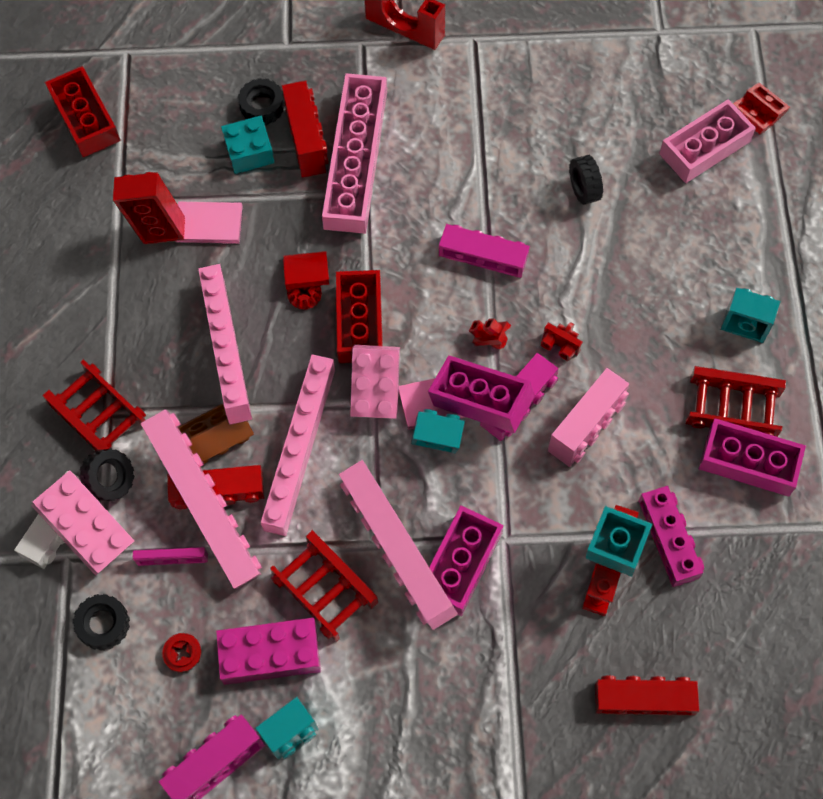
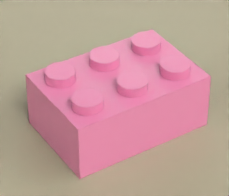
(375, 381)

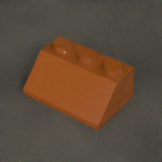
(213, 434)

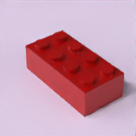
(82, 111)
(305, 128)
(149, 207)
(358, 311)

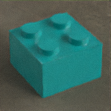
(248, 144)
(750, 315)
(438, 431)
(618, 541)
(288, 729)

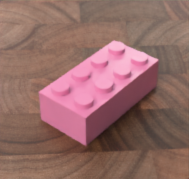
(707, 141)
(588, 417)
(82, 522)

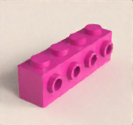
(670, 536)

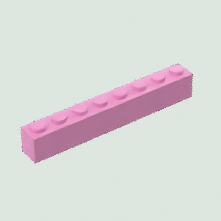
(225, 345)
(298, 446)
(201, 499)
(398, 546)

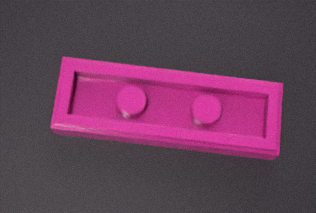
(170, 556)

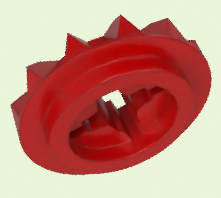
(304, 301)
(180, 641)

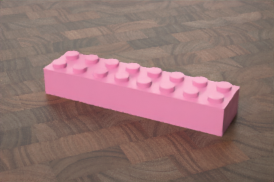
(355, 154)

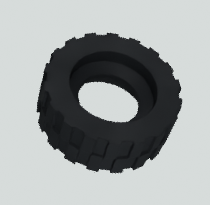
(261, 87)
(586, 179)
(124, 471)
(88, 609)

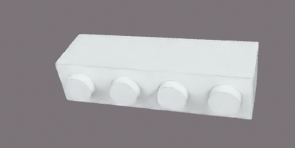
(40, 542)

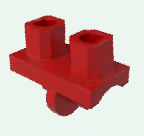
(490, 333)
(563, 337)

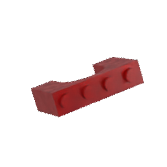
(425, 29)

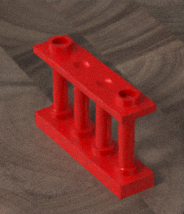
(742, 382)
(73, 415)
(331, 563)
(603, 581)

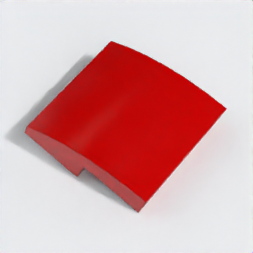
(761, 107)
(306, 270)

